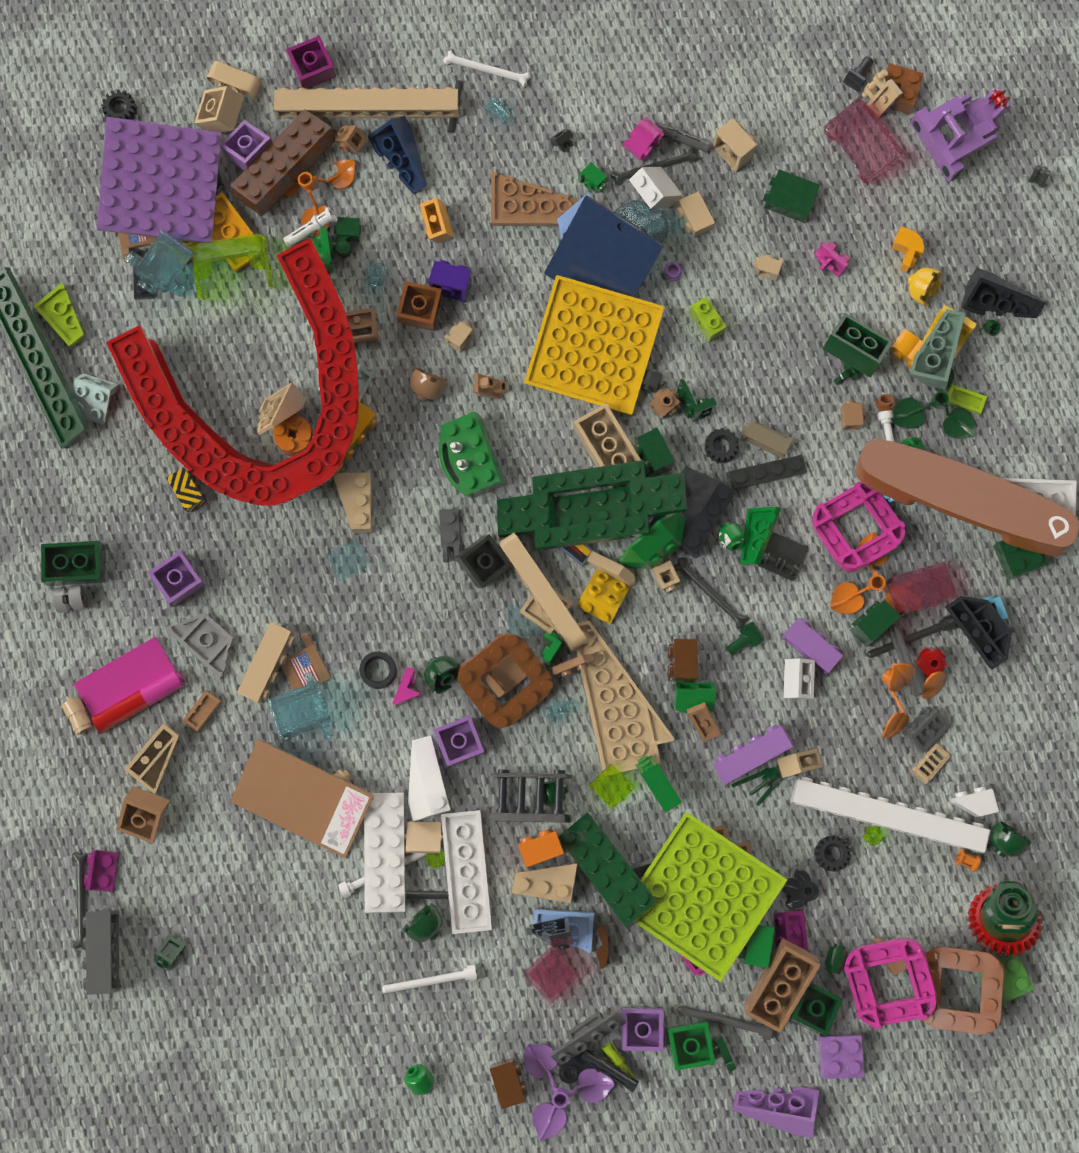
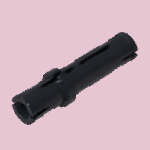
(603, 1066)

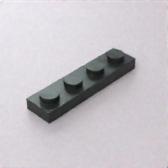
(767, 472)

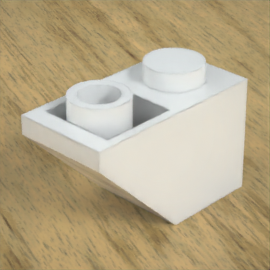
(978, 803)

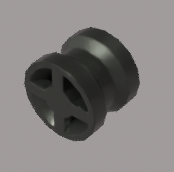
(1039, 176)

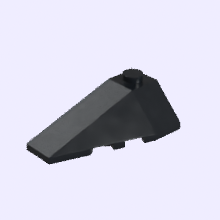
(992, 293)
(554, 932)

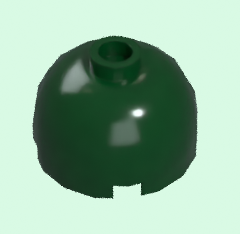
(440, 673)
(1008, 841)
(425, 924)

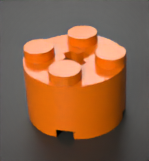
(284, 430)

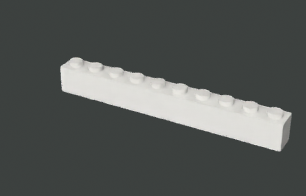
(889, 815)

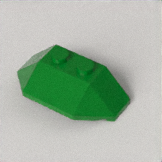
(652, 549)

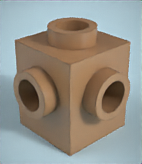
(350, 139)
(660, 407)

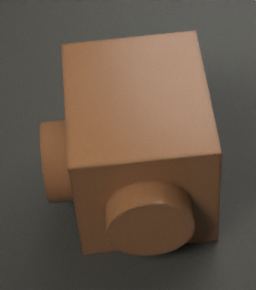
(852, 415)

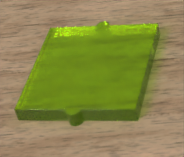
(611, 786)

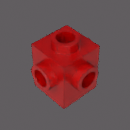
(926, 657)

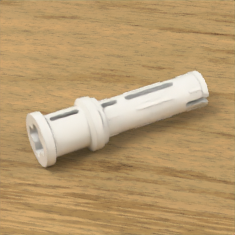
(312, 226)

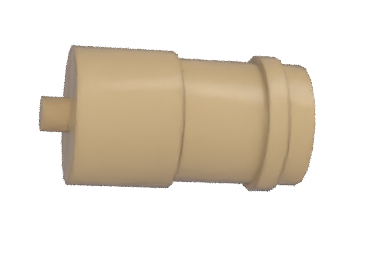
(77, 715)

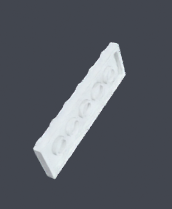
(384, 854)
(466, 872)

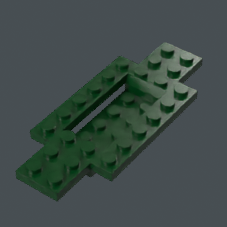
(591, 515)

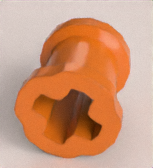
(968, 860)

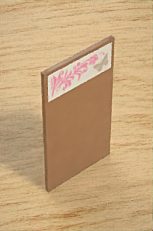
(302, 798)

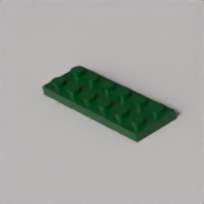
(608, 870)

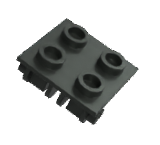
(783, 556)

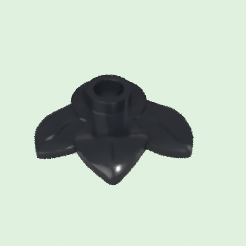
(796, 888)
(575, 1065)

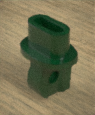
(849, 372)

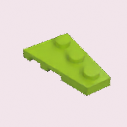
(61, 316)

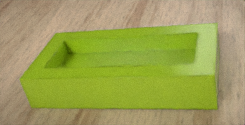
(966, 399)

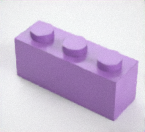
(812, 645)

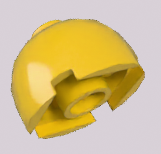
(924, 282)

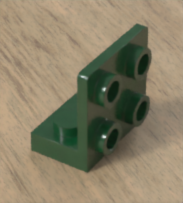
(696, 412)

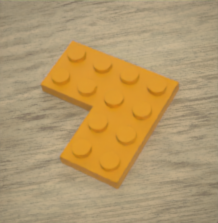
(227, 225)

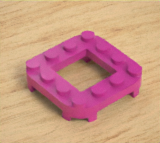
(834, 542)
(894, 1011)

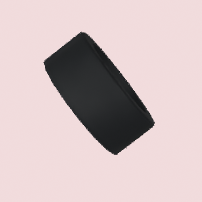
(363, 670)

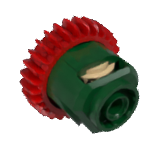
(1005, 919)

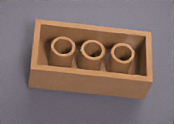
(781, 985)

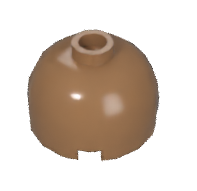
(427, 385)

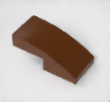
(602, 952)

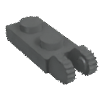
(449, 531)

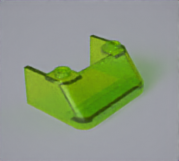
(253, 246)

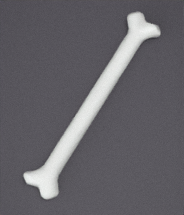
(522, 78)

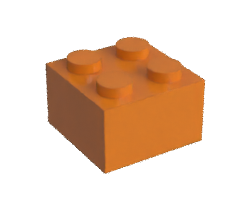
(541, 848)

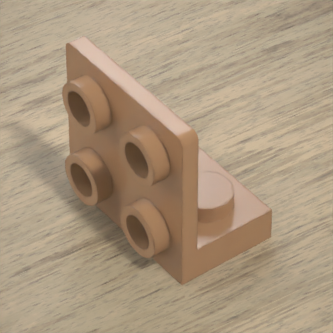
(503, 677)

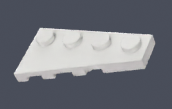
(1059, 491)

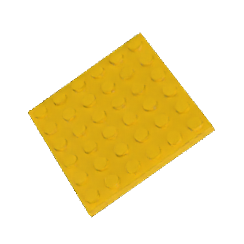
(594, 345)

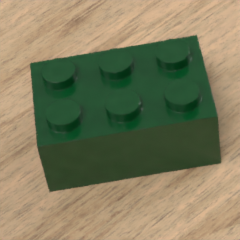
(857, 345)
(72, 563)

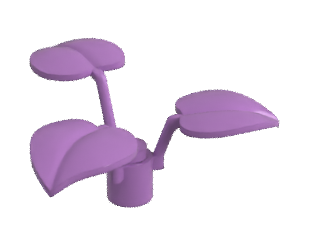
(551, 1119)

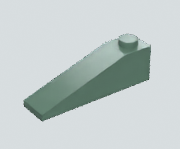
(935, 358)

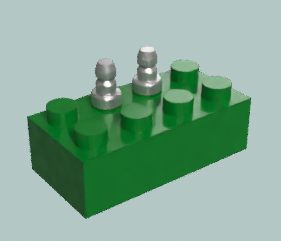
(470, 456)

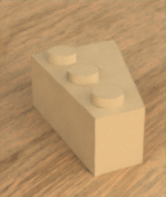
(153, 758)

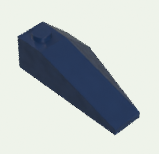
(398, 145)

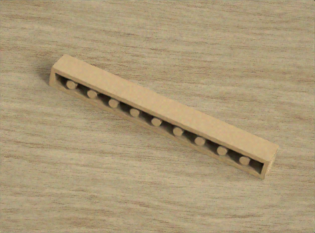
(368, 102)

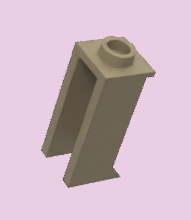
(766, 438)

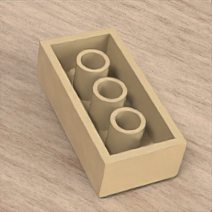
(604, 438)

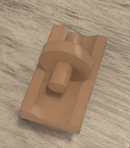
(489, 386)

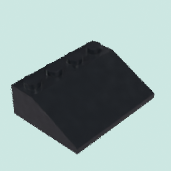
(705, 505)

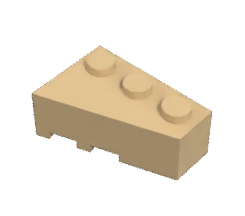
(356, 497)
(547, 883)

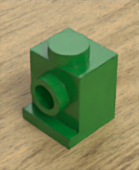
(593, 178)

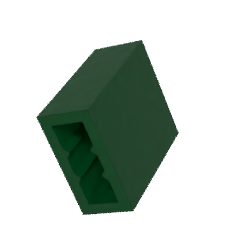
(790, 195)

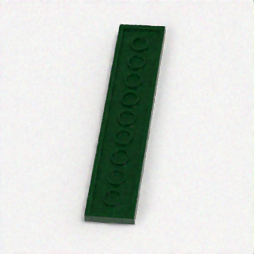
(39, 363)

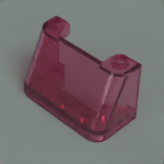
(865, 141)

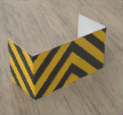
(185, 490)

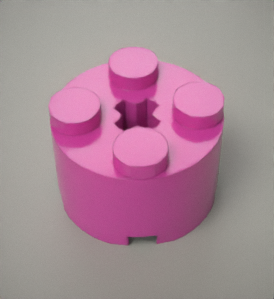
(643, 138)

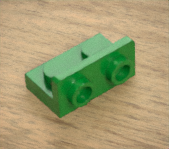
(323, 247)
(551, 652)

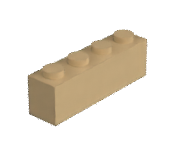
(266, 662)

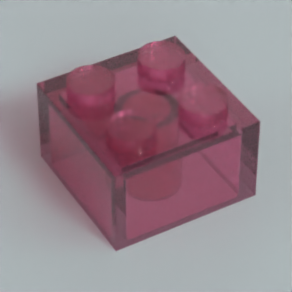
(550, 974)

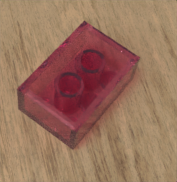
(921, 589)

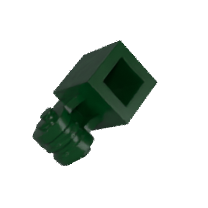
(347, 230)

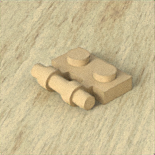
(885, 97)

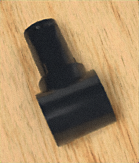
(857, 76)

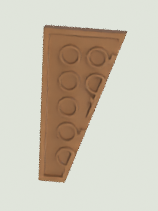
(525, 203)

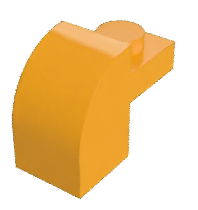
(911, 244)

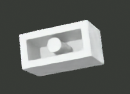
(799, 678)

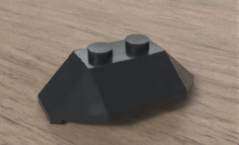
(982, 628)

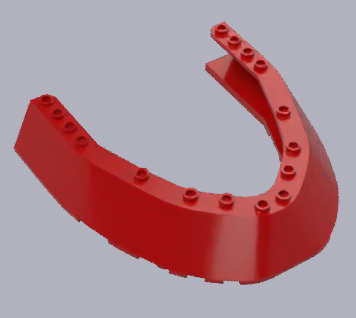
(212, 457)

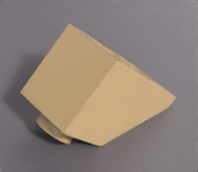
(799, 763)

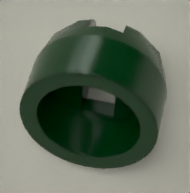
(991, 324)

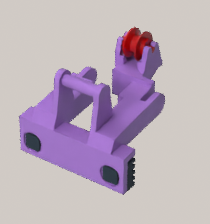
(950, 156)

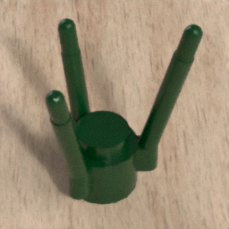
(770, 778)

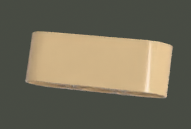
(235, 79)

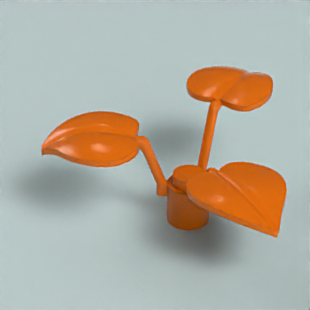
(341, 180)
(847, 598)
(896, 679)

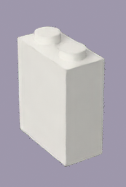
(655, 187)

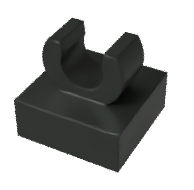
(562, 137)

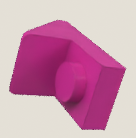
(403, 693)

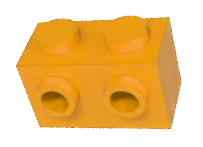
(436, 220)

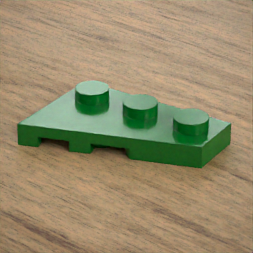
(757, 531)

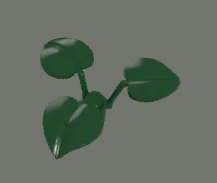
(957, 425)

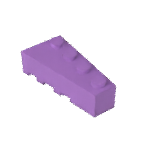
(754, 754)

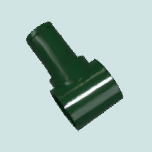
(749, 636)

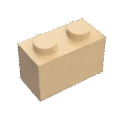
(695, 214)

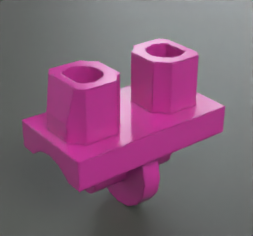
(830, 259)

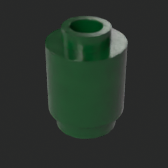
(836, 958)

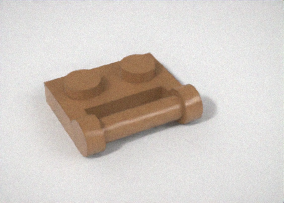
(363, 320)

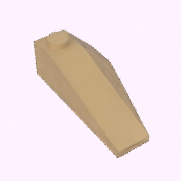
(280, 407)

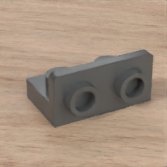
(926, 728)

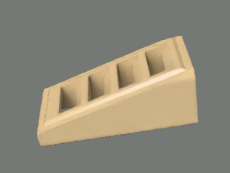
(921, 775)

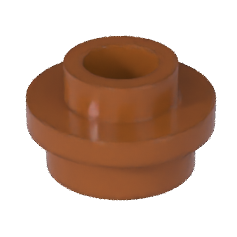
(885, 402)

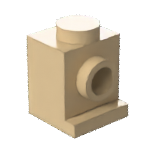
(768, 266)
(459, 335)
(666, 570)

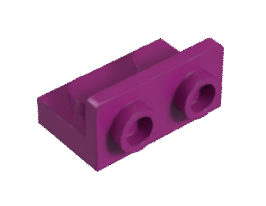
(101, 870)
(791, 927)

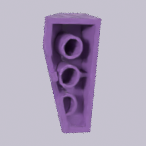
(789, 1112)

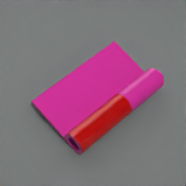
(129, 685)

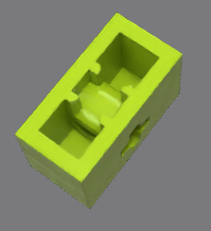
(707, 319)

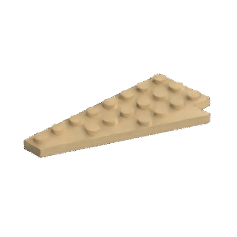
(619, 713)

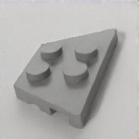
(205, 641)

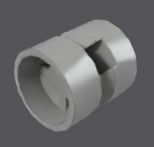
(75, 602)

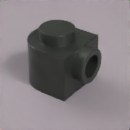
(652, 381)

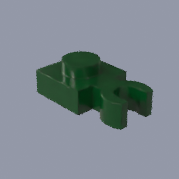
(721, 1049)

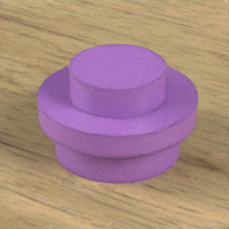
(672, 271)

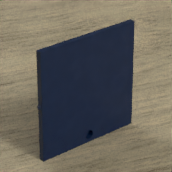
(604, 251)

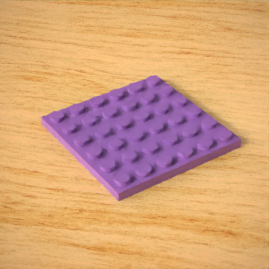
(158, 180)

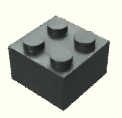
(483, 561)

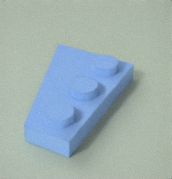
(580, 923)

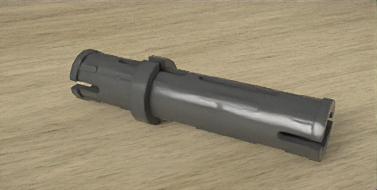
(685, 138)

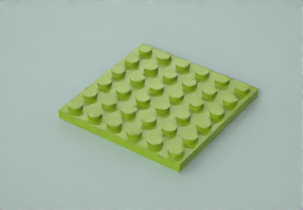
(707, 896)

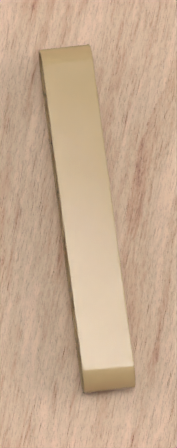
(542, 592)

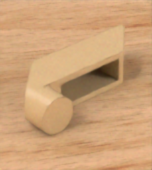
(612, 568)

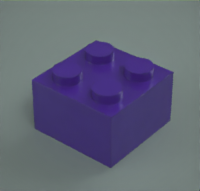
(452, 279)

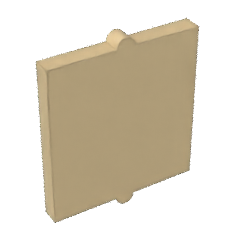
(423, 837)

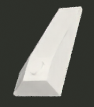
(426, 786)

